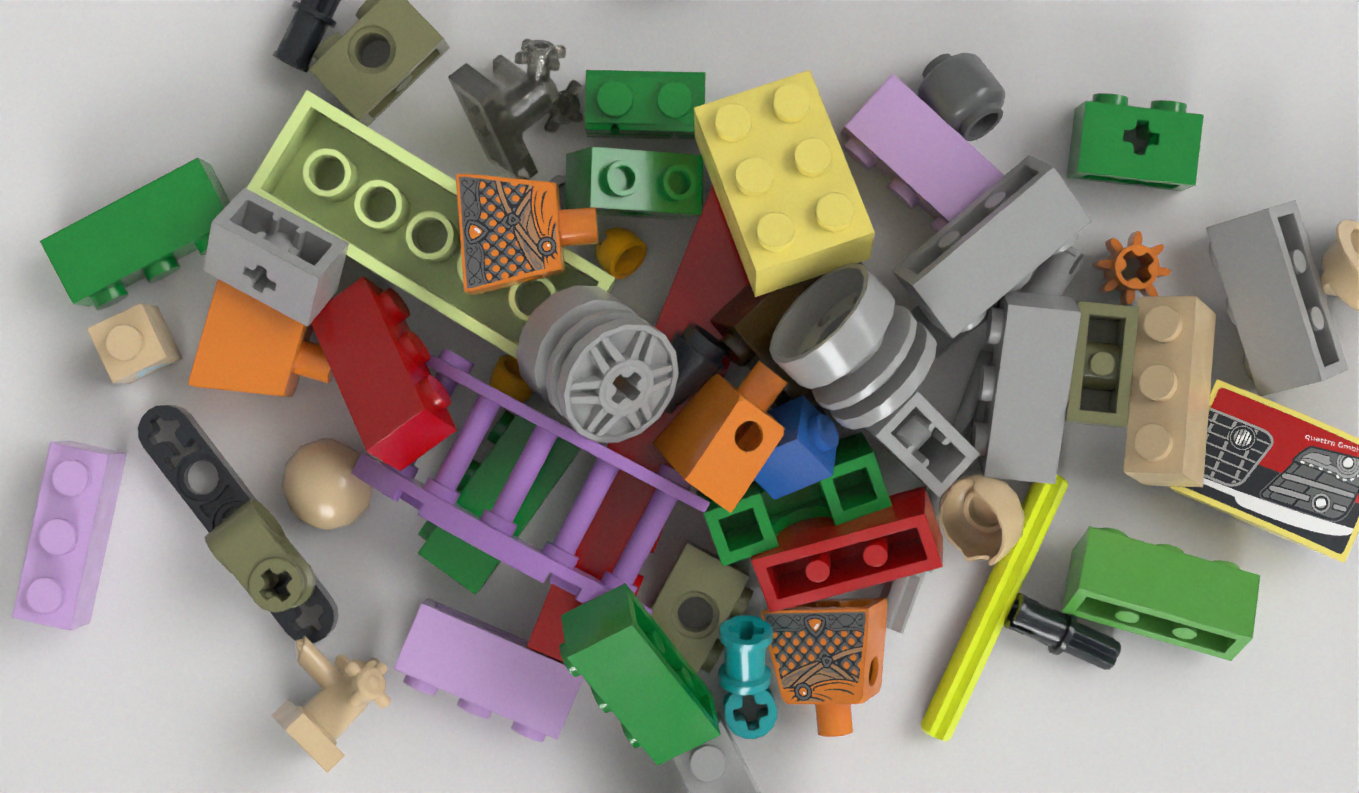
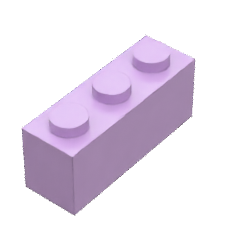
(918, 152)
(69, 535)
(487, 671)

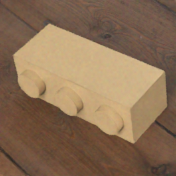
(1170, 392)

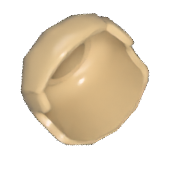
(322, 487)
(981, 517)

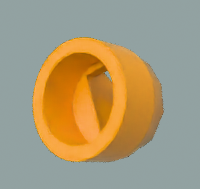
(620, 252)
(508, 380)

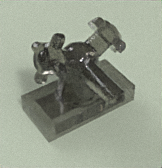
(505, 114)

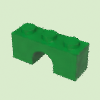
(758, 518)

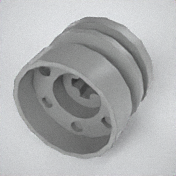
(853, 346)
(597, 363)

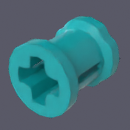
(745, 655)
(737, 722)

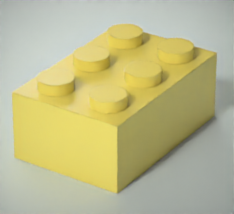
(783, 183)

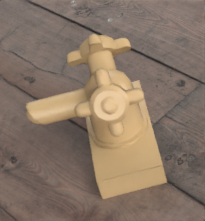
(336, 705)

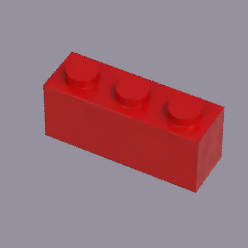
(383, 373)
(830, 560)

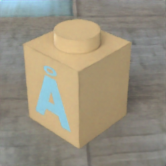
(134, 343)

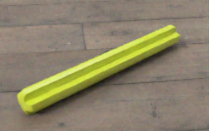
(991, 612)

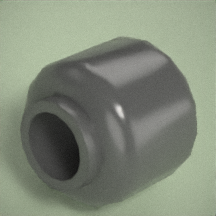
(963, 94)

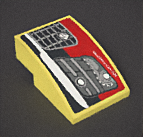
(1280, 471)

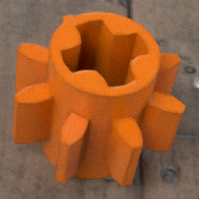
(1115, 264)

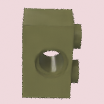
(368, 90)
(1103, 365)
(700, 575)

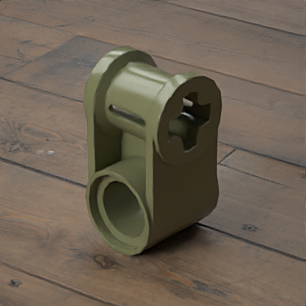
(255, 551)

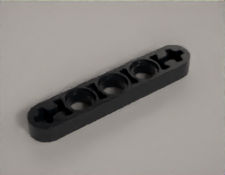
(213, 506)

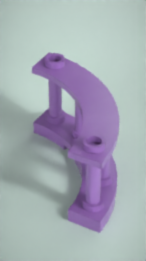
(495, 527)

